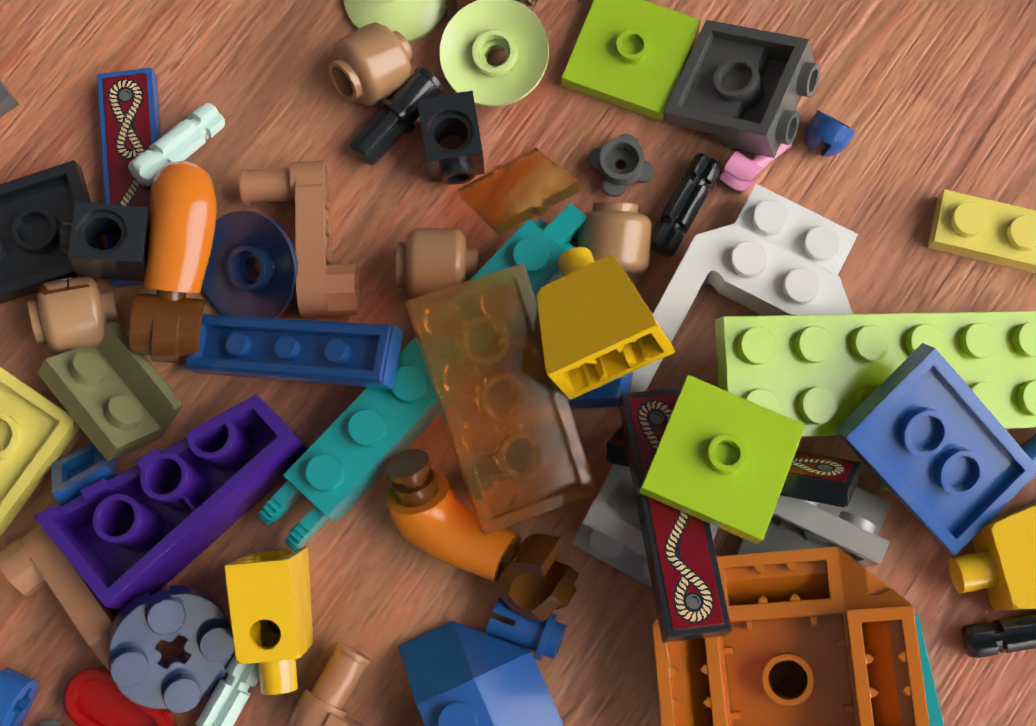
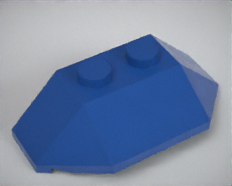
(475, 680)

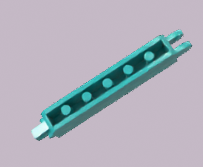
(387, 421)

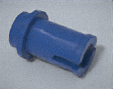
(536, 636)

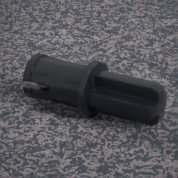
(395, 117)

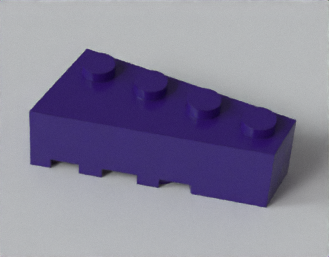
(174, 503)

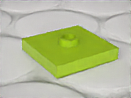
(631, 55)
(723, 459)

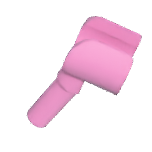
(742, 172)

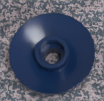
(231, 272)

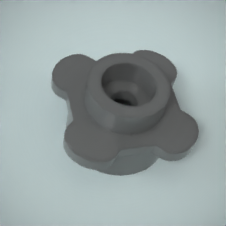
(623, 149)

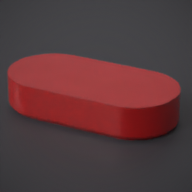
(95, 700)

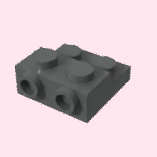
(744, 87)

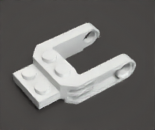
(769, 261)

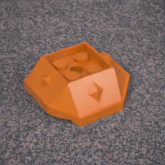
(808, 609)

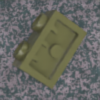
(112, 393)

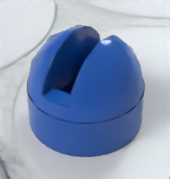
(830, 130)

